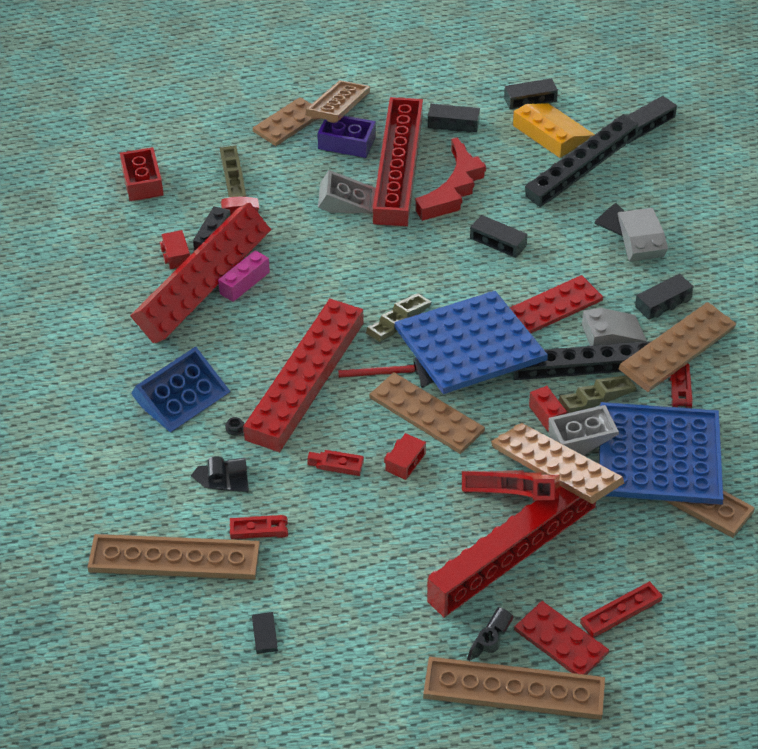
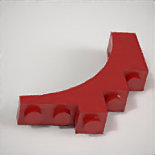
(460, 184)
(512, 482)

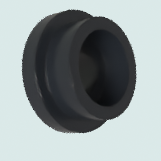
(234, 426)

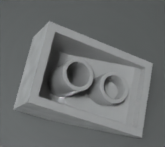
(345, 195)
(642, 234)
(611, 327)
(583, 429)

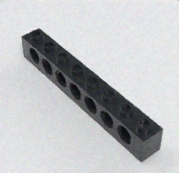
(581, 160)
(580, 361)

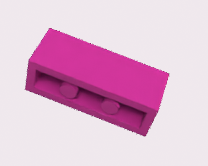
(244, 276)

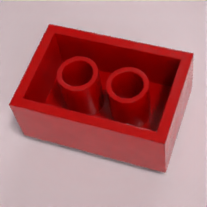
(141, 174)

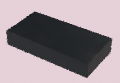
(264, 633)

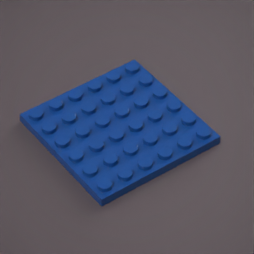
(470, 341)
(665, 453)

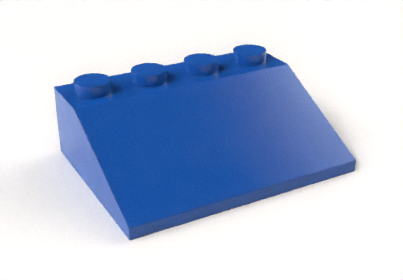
(180, 390)

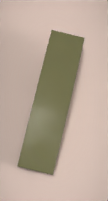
(232, 171)
(403, 309)
(602, 391)

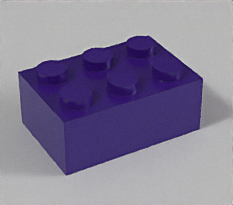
(347, 136)

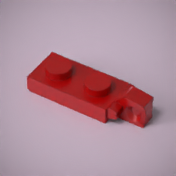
(336, 462)

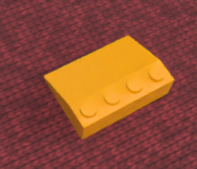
(550, 128)

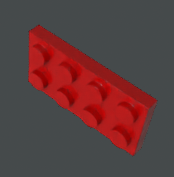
(561, 639)

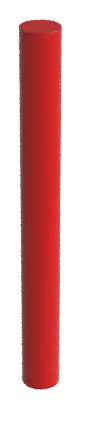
(376, 371)

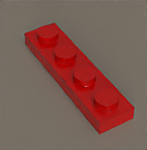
(621, 609)

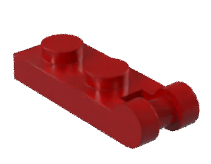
(681, 386)
(258, 527)

